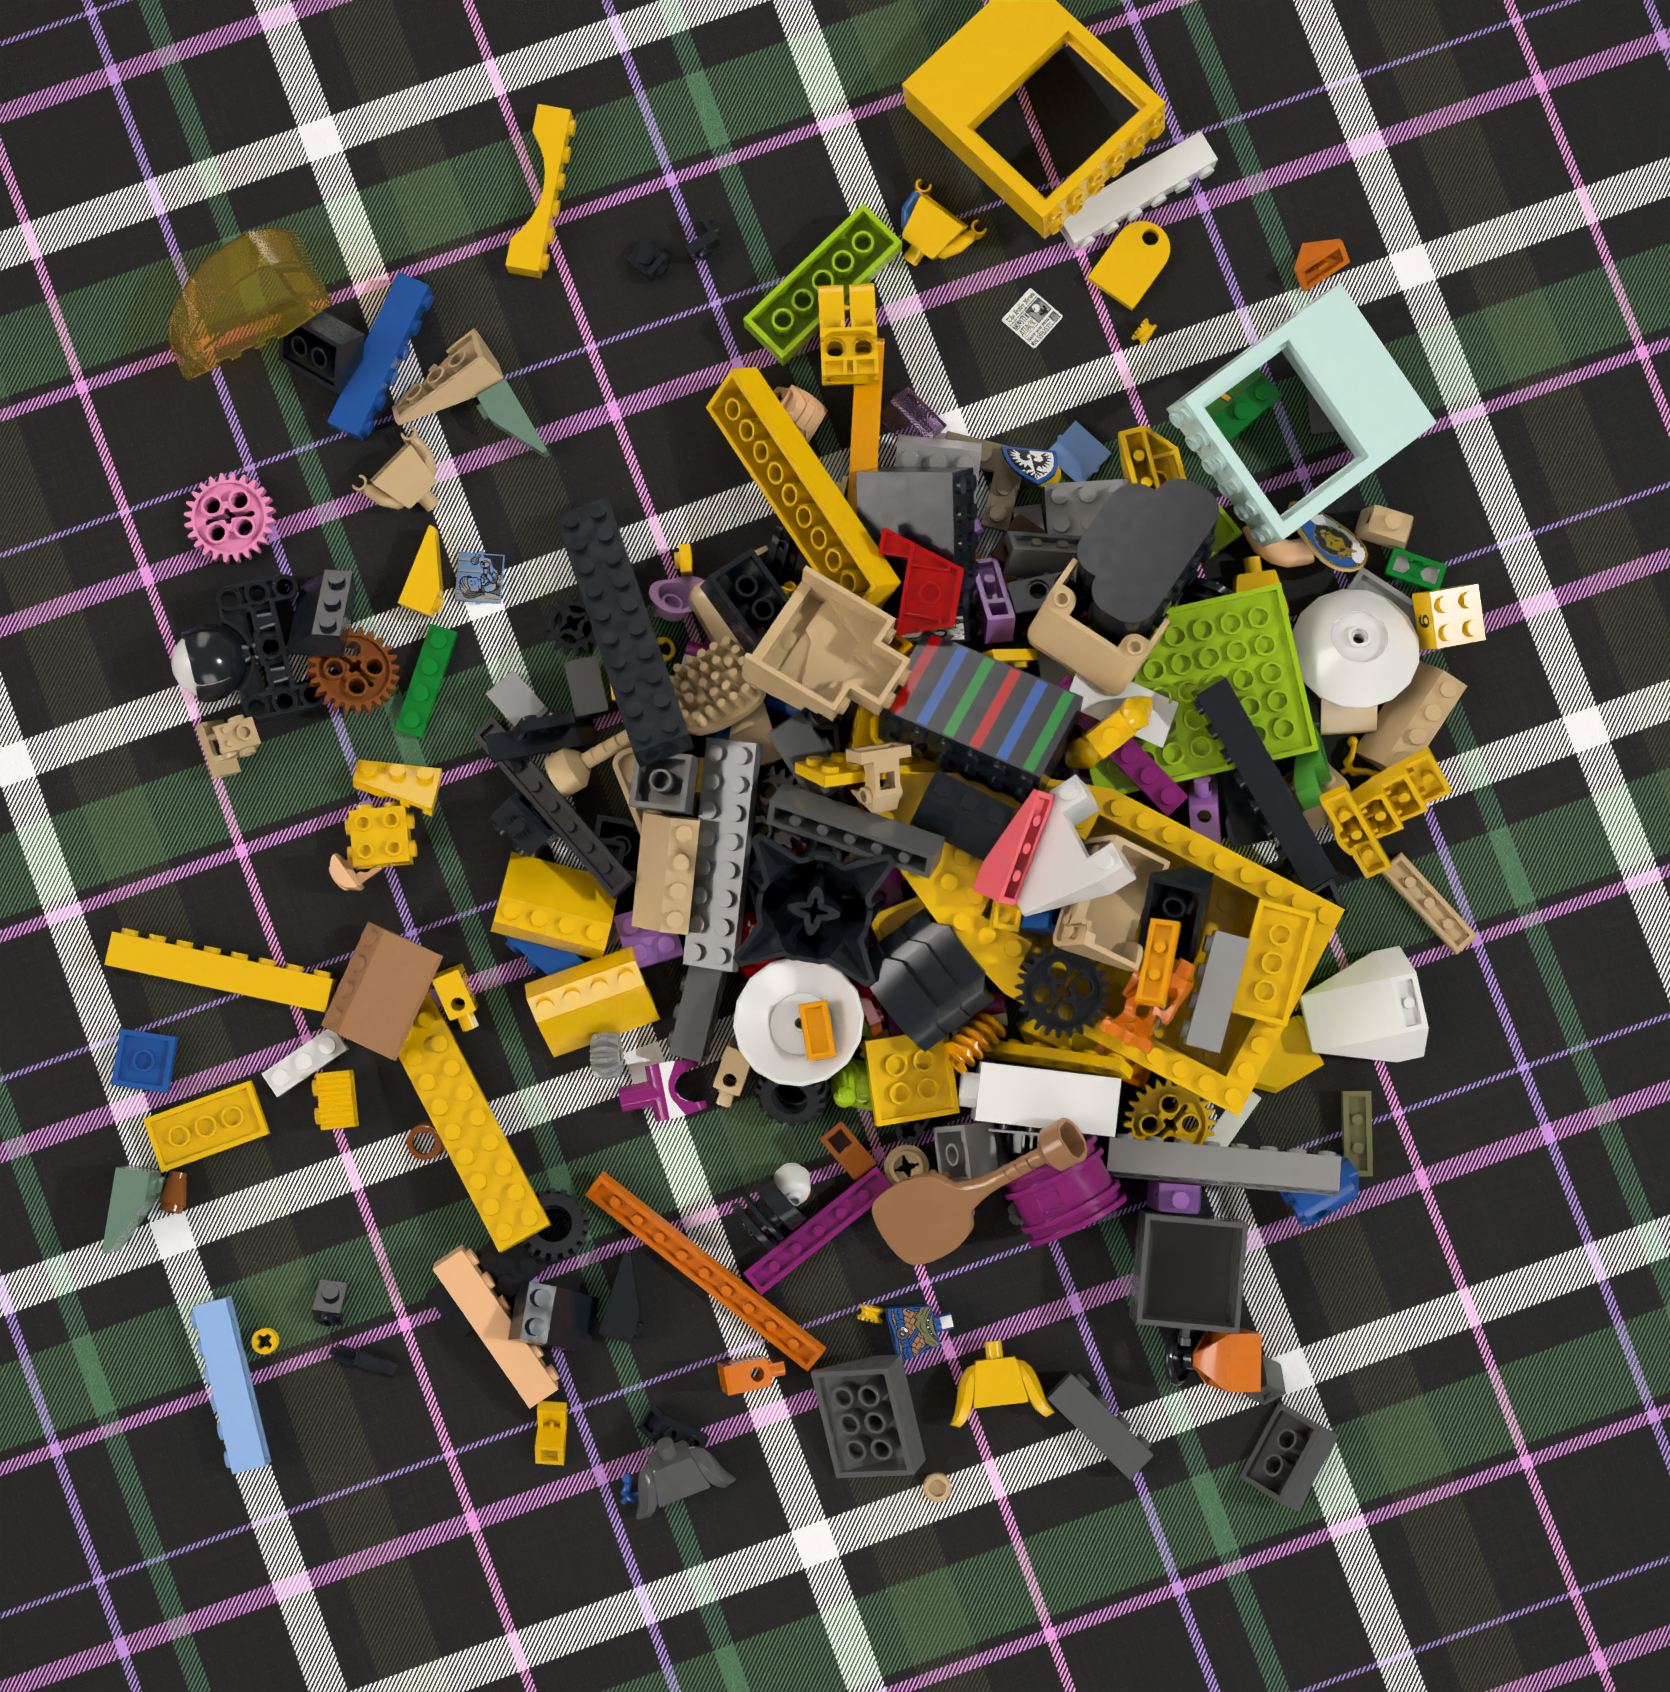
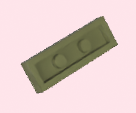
(1357, 1130)

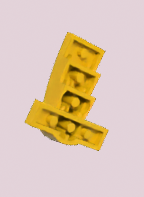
(1381, 806)

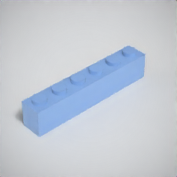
(231, 1385)

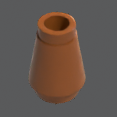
(174, 1193)

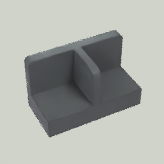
(586, 686)

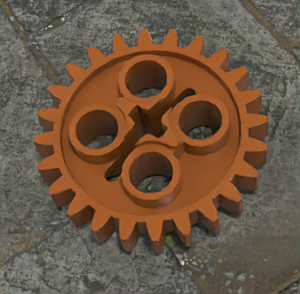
(337, 687)

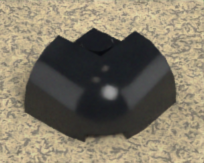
(621, 838)

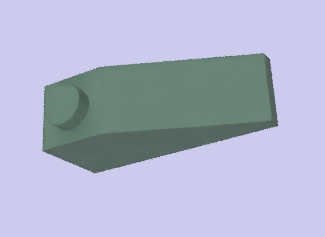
(508, 415)

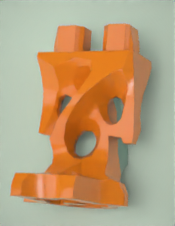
(1138, 1030)

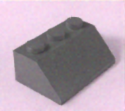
(799, 738)
(1288, 1456)

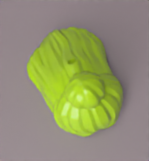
(851, 1086)

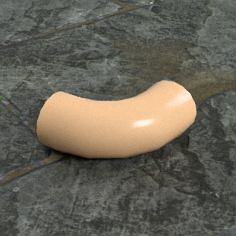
(1282, 553)

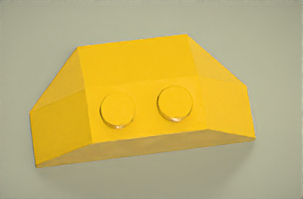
(1148, 457)

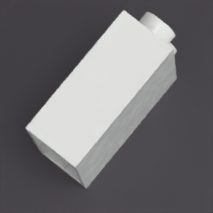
(1040, 1097)

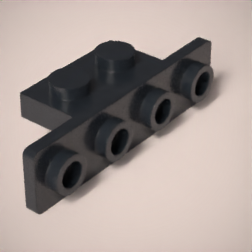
(541, 736)

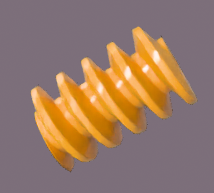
(972, 1039)

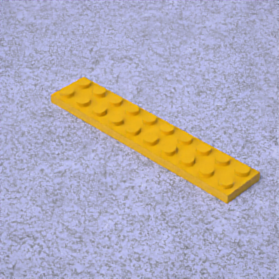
(470, 1130)

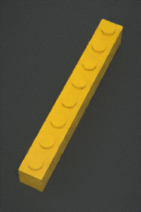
(220, 971)

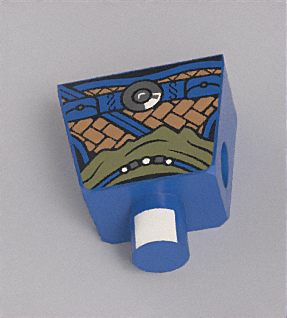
(915, 1328)

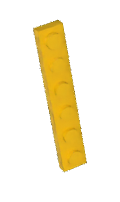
(1060, 1058)

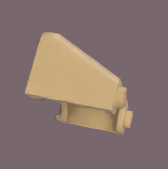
(1108, 924)

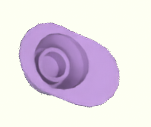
(671, 597)

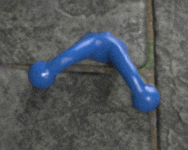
(632, 1497)

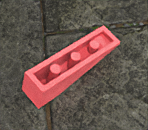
(1010, 858)

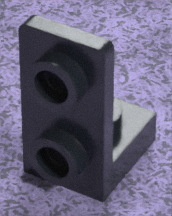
(659, 1424)

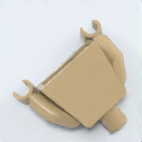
(404, 477)

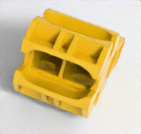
(849, 366)

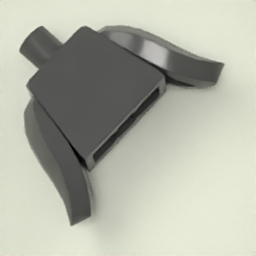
(675, 1473)

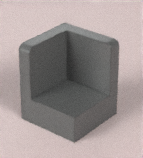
(1271, 1382)

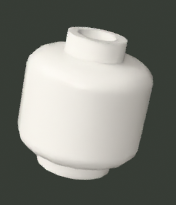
(793, 1182)

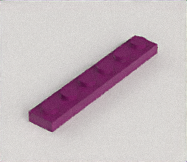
(1138, 767)
(817, 1231)

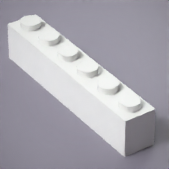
(1140, 189)

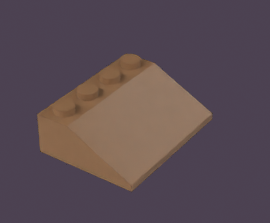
(381, 991)

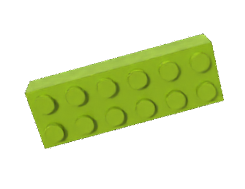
(847, 256)

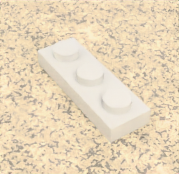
(304, 1062)

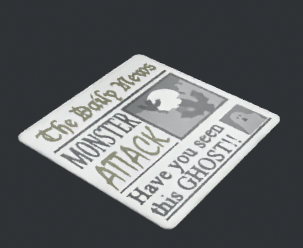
(1032, 318)

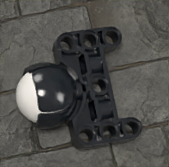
(217, 659)

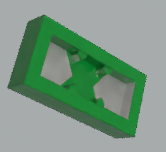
(1415, 569)

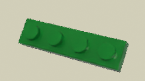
(426, 681)

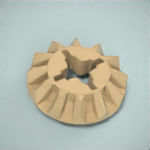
(894, 1160)

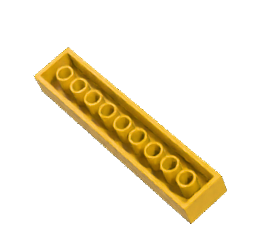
(799, 487)

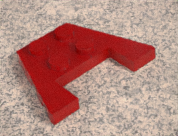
(929, 586)

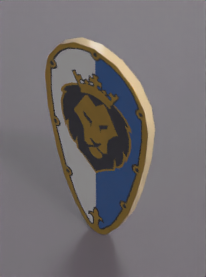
(1333, 543)

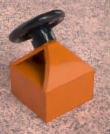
(1220, 1358)

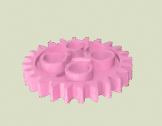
(227, 493)

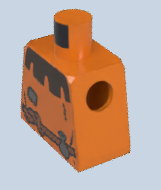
(736, 1373)

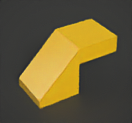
(551, 1433)

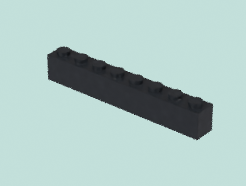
(1262, 782)

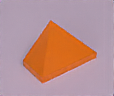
(1319, 261)

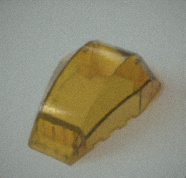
(244, 296)

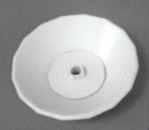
(1352, 671)
(769, 1014)

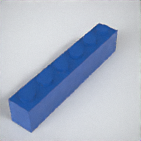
(382, 354)

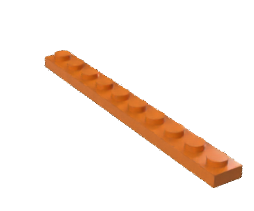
(705, 1271)

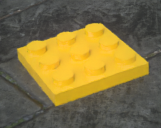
(908, 1081)

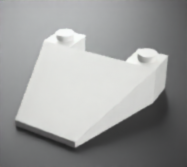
(1061, 865)

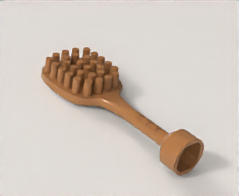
(934, 1215)

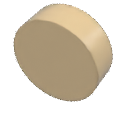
(937, 1487)

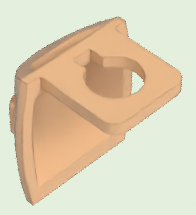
(802, 408)
(345, 876)

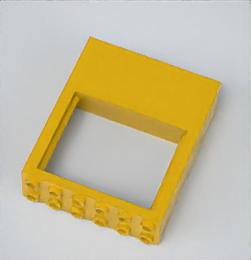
(988, 64)

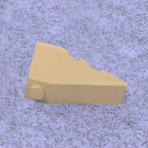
(458, 378)

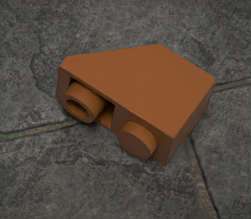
(848, 1150)

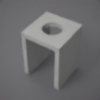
(516, 699)

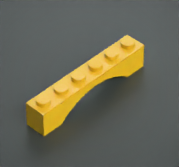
(529, 246)

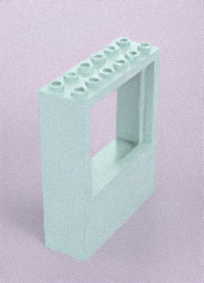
(1348, 378)

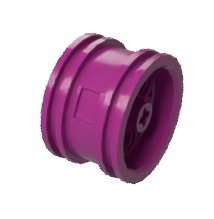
(1065, 1201)

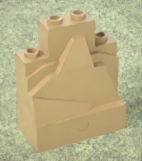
(828, 651)

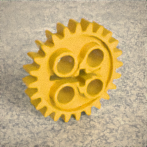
(1150, 1105)

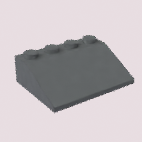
(869, 1417)

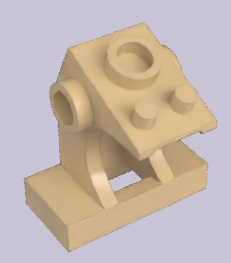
(235, 740)
(877, 760)

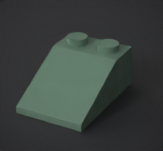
(132, 1197)

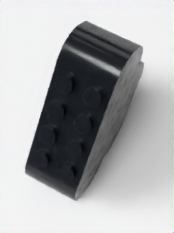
(1143, 555)

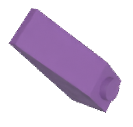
(994, 604)

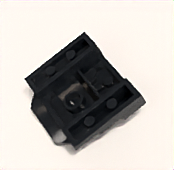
(927, 979)

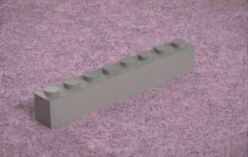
(1224, 1166)

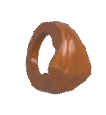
(425, 1127)

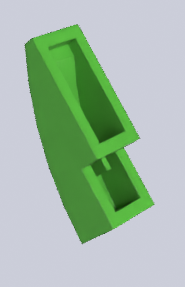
(1309, 773)

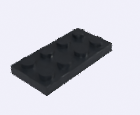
(506, 1271)

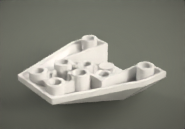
(1368, 1010)

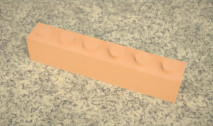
(492, 1322)

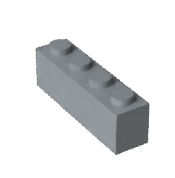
(1215, 991)

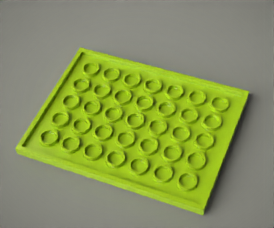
(1252, 646)

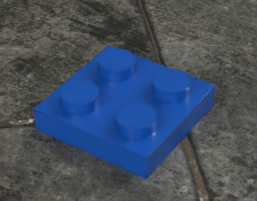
(144, 1060)

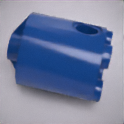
(1313, 1208)

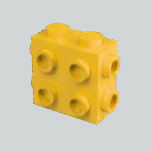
(380, 836)

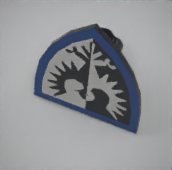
(1032, 465)

